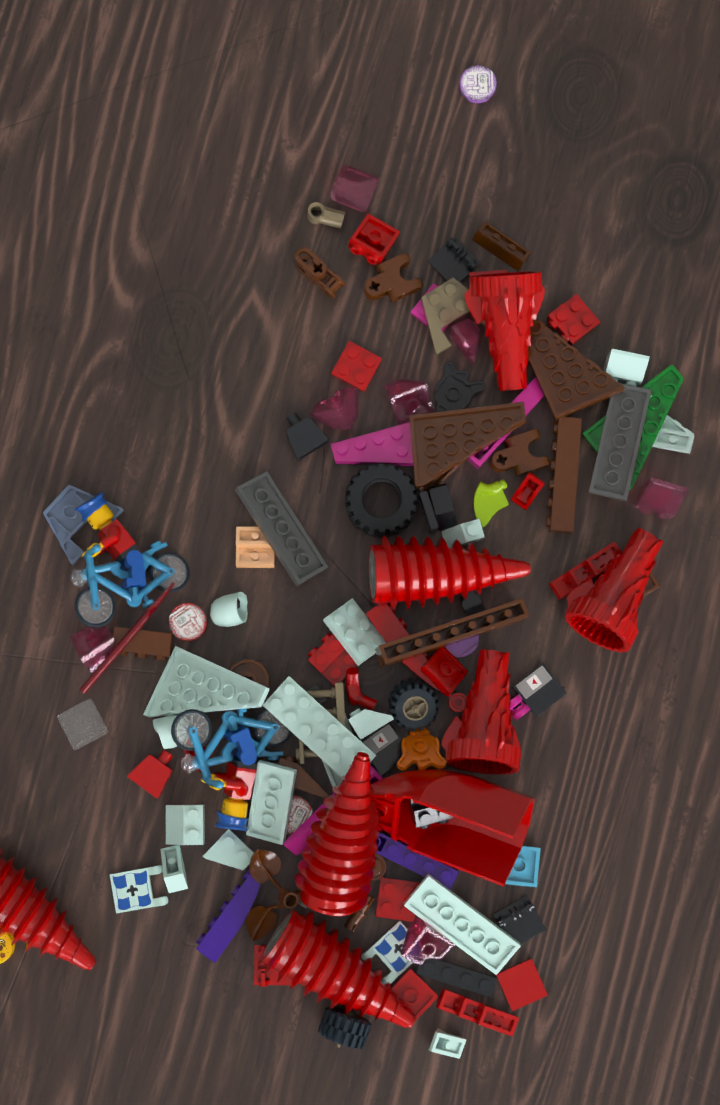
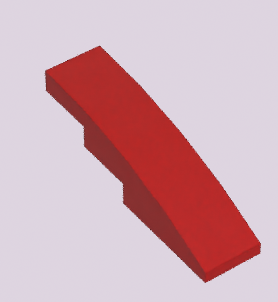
(587, 569)
(477, 1012)

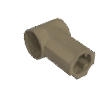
(328, 215)

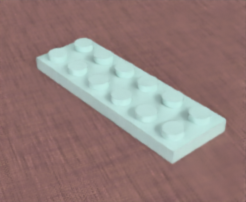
(315, 726)
(462, 924)

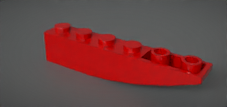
(392, 629)

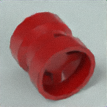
(455, 702)

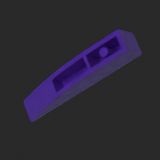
(418, 863)
(229, 922)

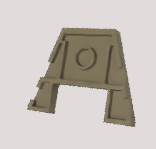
(442, 308)

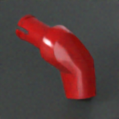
(354, 692)

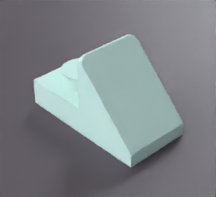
(447, 1044)

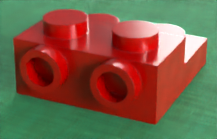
(373, 239)
(573, 320)
(331, 659)

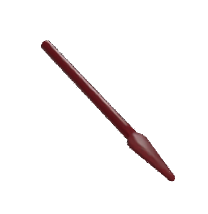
(123, 642)

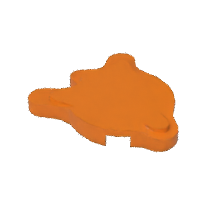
(422, 750)

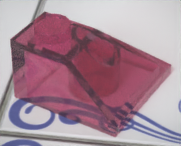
(354, 188)
(408, 398)

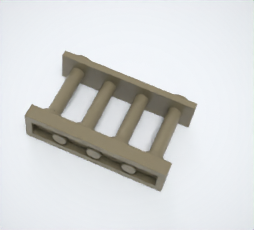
(338, 712)

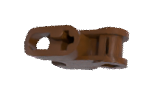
(317, 272)
(390, 281)
(518, 455)

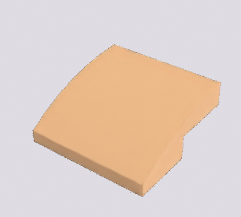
(253, 549)

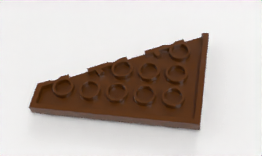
(565, 374)
(453, 436)

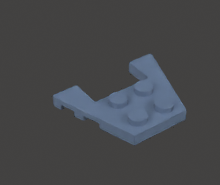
(67, 521)

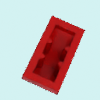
(527, 491)

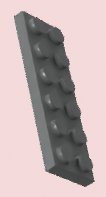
(620, 443)
(281, 528)

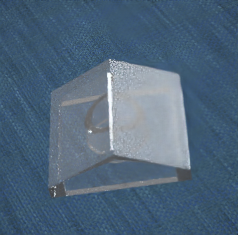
(82, 724)

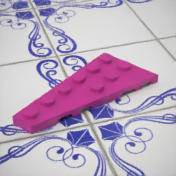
(386, 446)

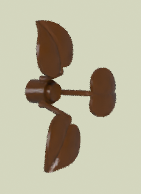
(259, 919)

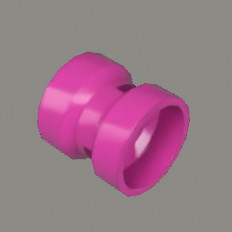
(521, 710)

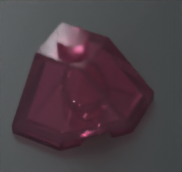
(466, 337)
(339, 410)
(93, 645)
(424, 943)

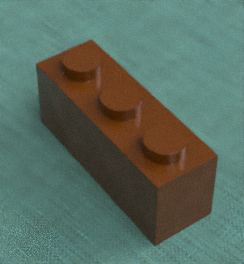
(145, 643)

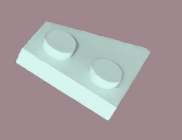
(674, 437)
(230, 851)

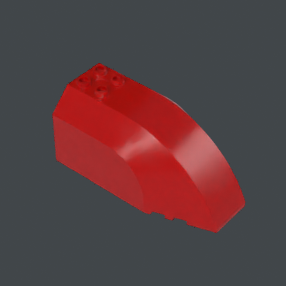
(486, 823)

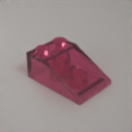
(660, 498)

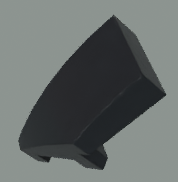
(472, 604)

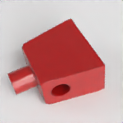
(153, 773)

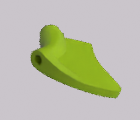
(488, 500)

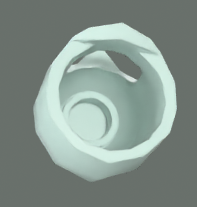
(225, 611)
(163, 728)

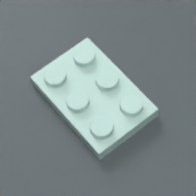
(354, 631)

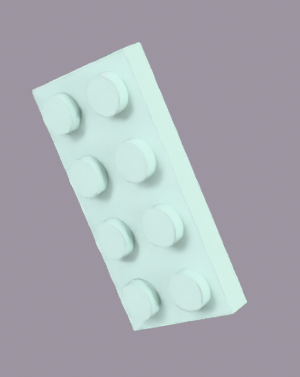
(271, 802)

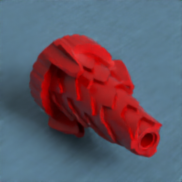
(508, 306)
(609, 608)
(485, 736)

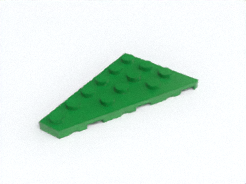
(663, 392)

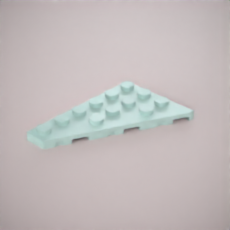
(203, 686)

